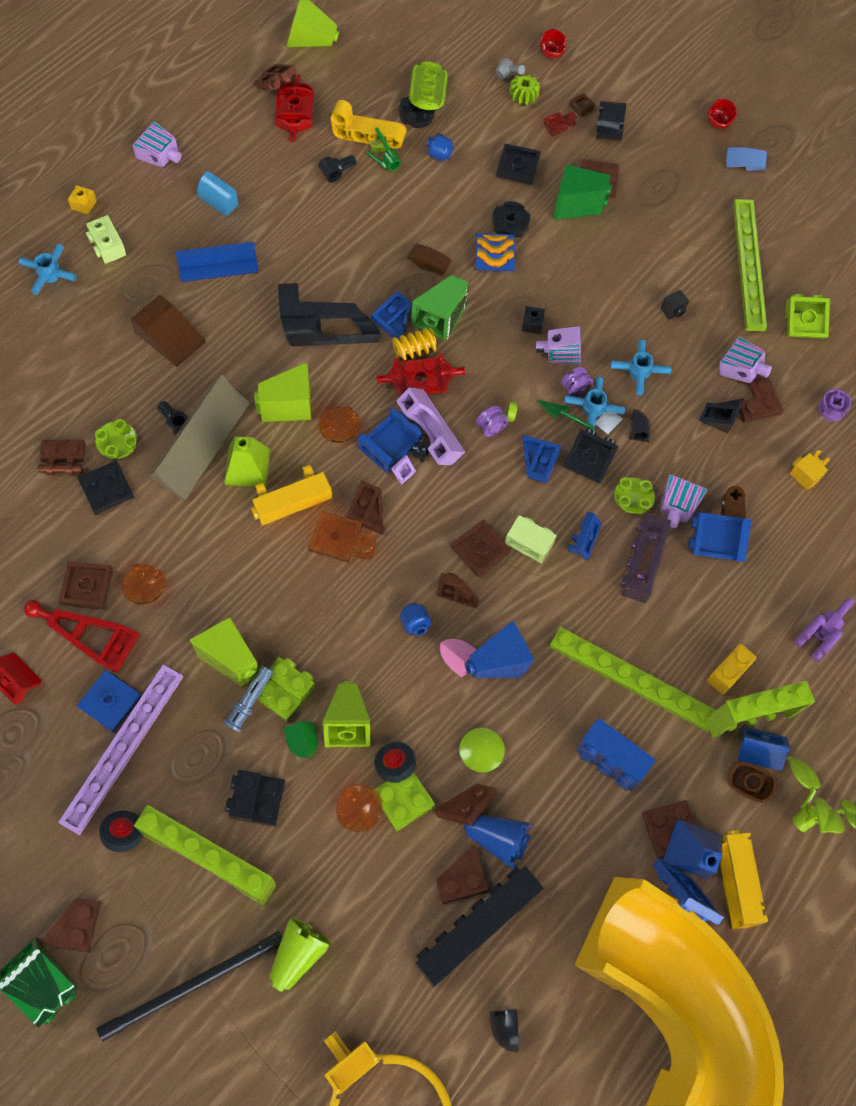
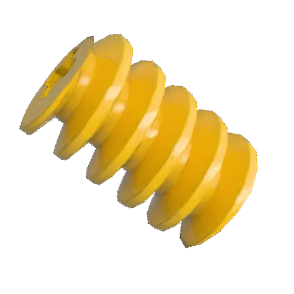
(414, 343)

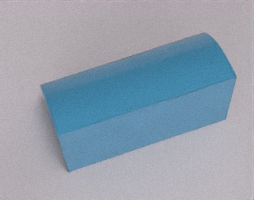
(217, 194)

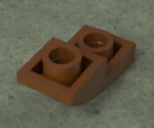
(426, 256)

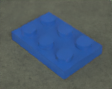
(687, 892)

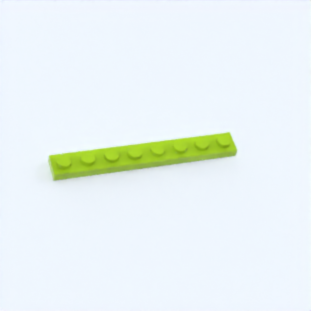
(749, 265)
(631, 678)

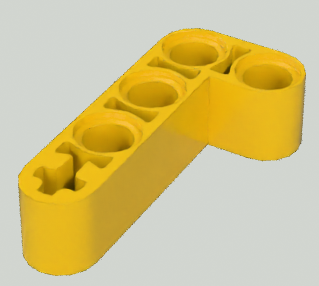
(362, 129)

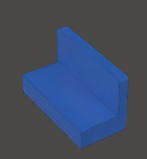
(763, 748)

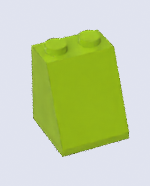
(285, 396)
(226, 652)

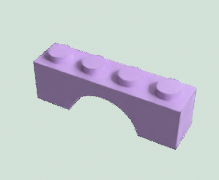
(443, 443)

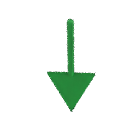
(555, 410)

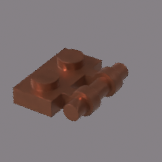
(273, 75)
(61, 451)

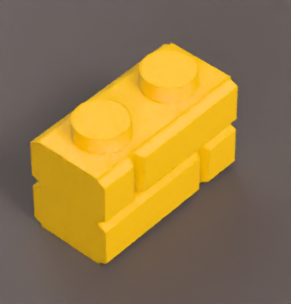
(731, 669)

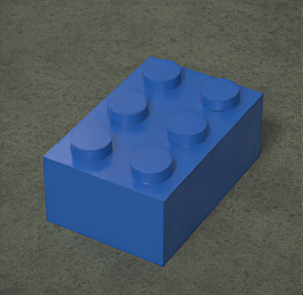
(615, 755)

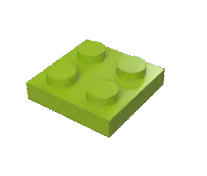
(404, 801)

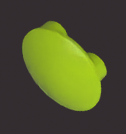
(116, 439)
(634, 495)
(482, 750)

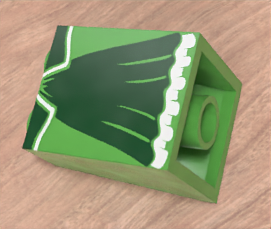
(441, 307)

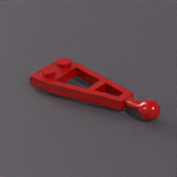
(116, 649)

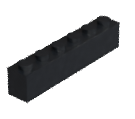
(479, 926)

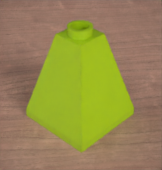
(311, 27)
(247, 462)
(347, 719)

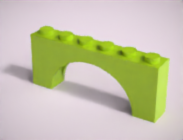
(223, 864)

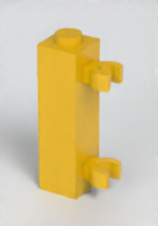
(291, 498)

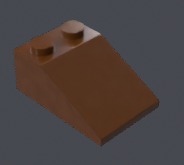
(167, 330)

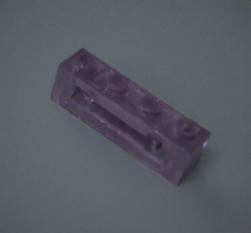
(654, 527)

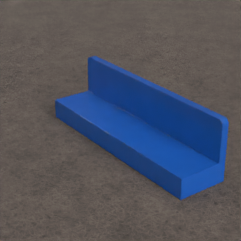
(217, 261)

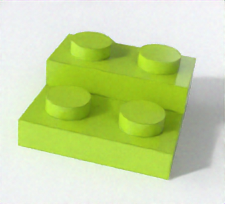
(807, 316)
(286, 689)

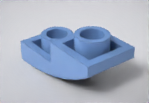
(746, 157)

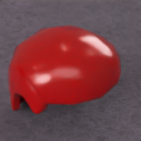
(553, 43)
(722, 113)

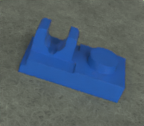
(586, 539)

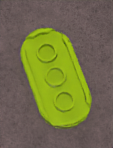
(428, 86)

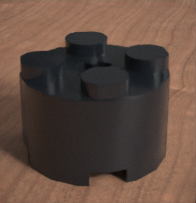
(611, 120)

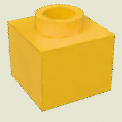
(82, 199)

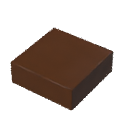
(581, 104)

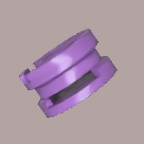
(577, 382)
(835, 405)
(492, 421)

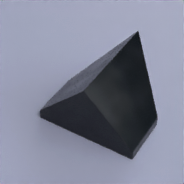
(721, 414)

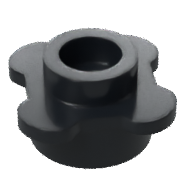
(420, 450)

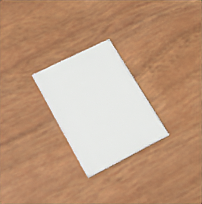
(608, 421)

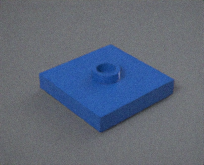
(109, 701)

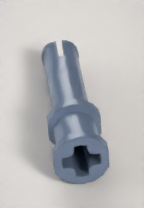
(243, 707)

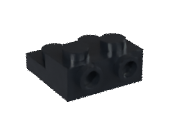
(591, 455)
(255, 798)

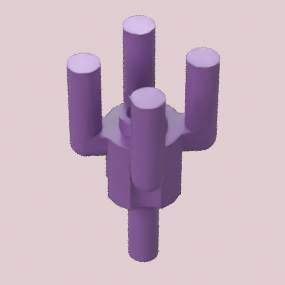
(826, 628)

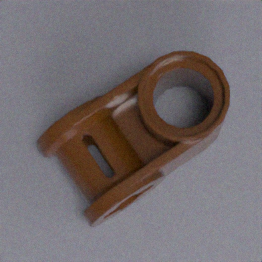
(733, 503)

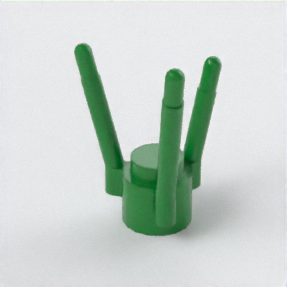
(390, 158)

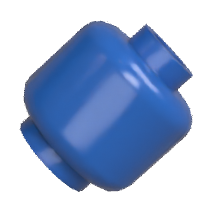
(440, 147)
(415, 619)

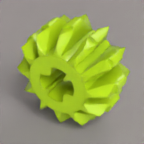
(524, 89)

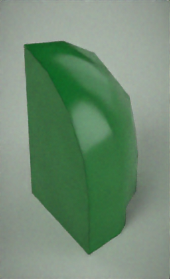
(302, 738)

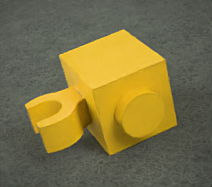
(809, 469)

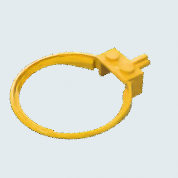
(361, 1059)

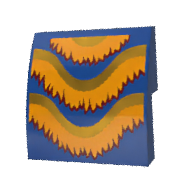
(495, 252)

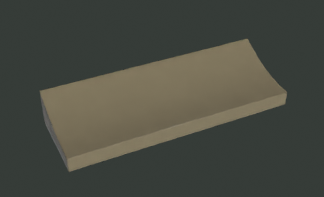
(199, 438)

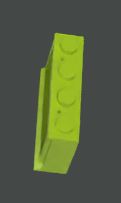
(788, 698)

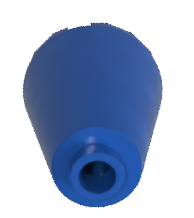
(500, 837)

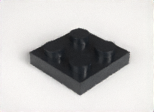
(518, 164)
(105, 487)

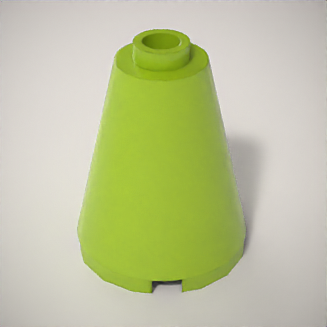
(296, 954)

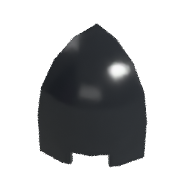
(639, 426)
(505, 1029)

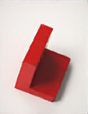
(16, 678)

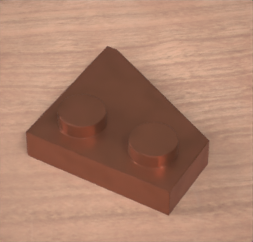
(367, 507)
(456, 590)
(467, 805)
(75, 926)

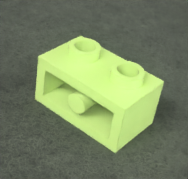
(106, 239)
(530, 539)

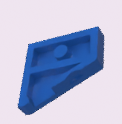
(393, 315)
(540, 458)

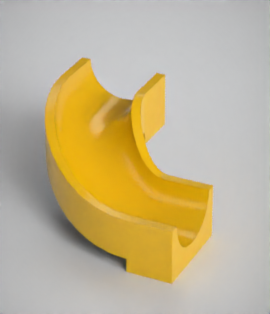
(694, 994)

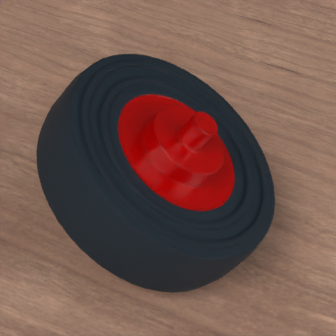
(395, 762)
(118, 831)

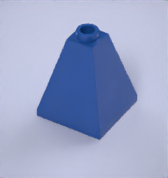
(501, 656)
(694, 850)

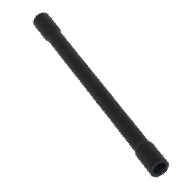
(119, 1023)

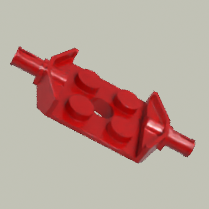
(298, 116)
(435, 370)

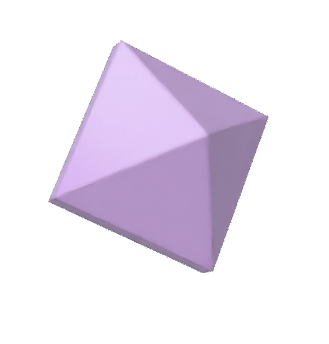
(403, 469)

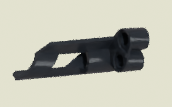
(303, 322)

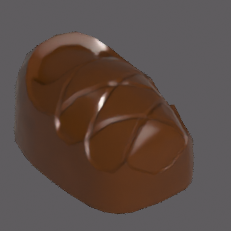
(751, 781)

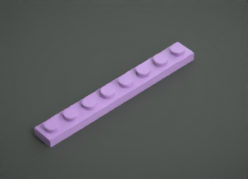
(120, 750)

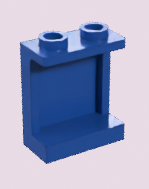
(390, 440)
(719, 536)

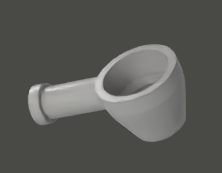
(507, 68)

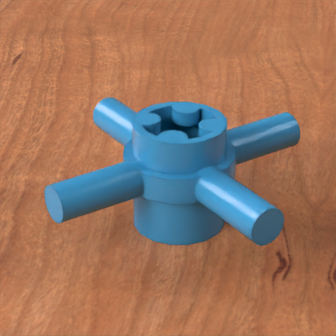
(47, 268)
(640, 367)
(596, 396)

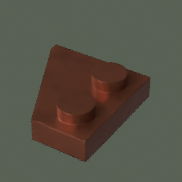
(462, 878)

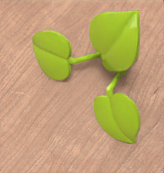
(821, 813)

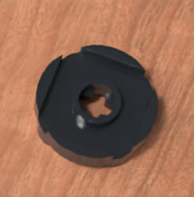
(409, 116)
(504, 212)

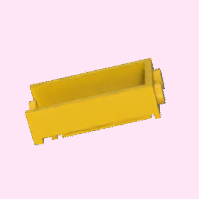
(741, 881)

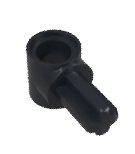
(333, 168)
(173, 417)

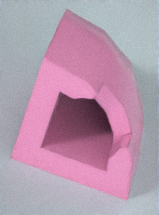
(455, 654)

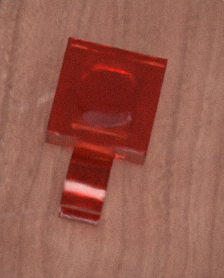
(557, 123)

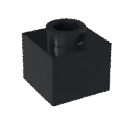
(674, 304)
(533, 320)

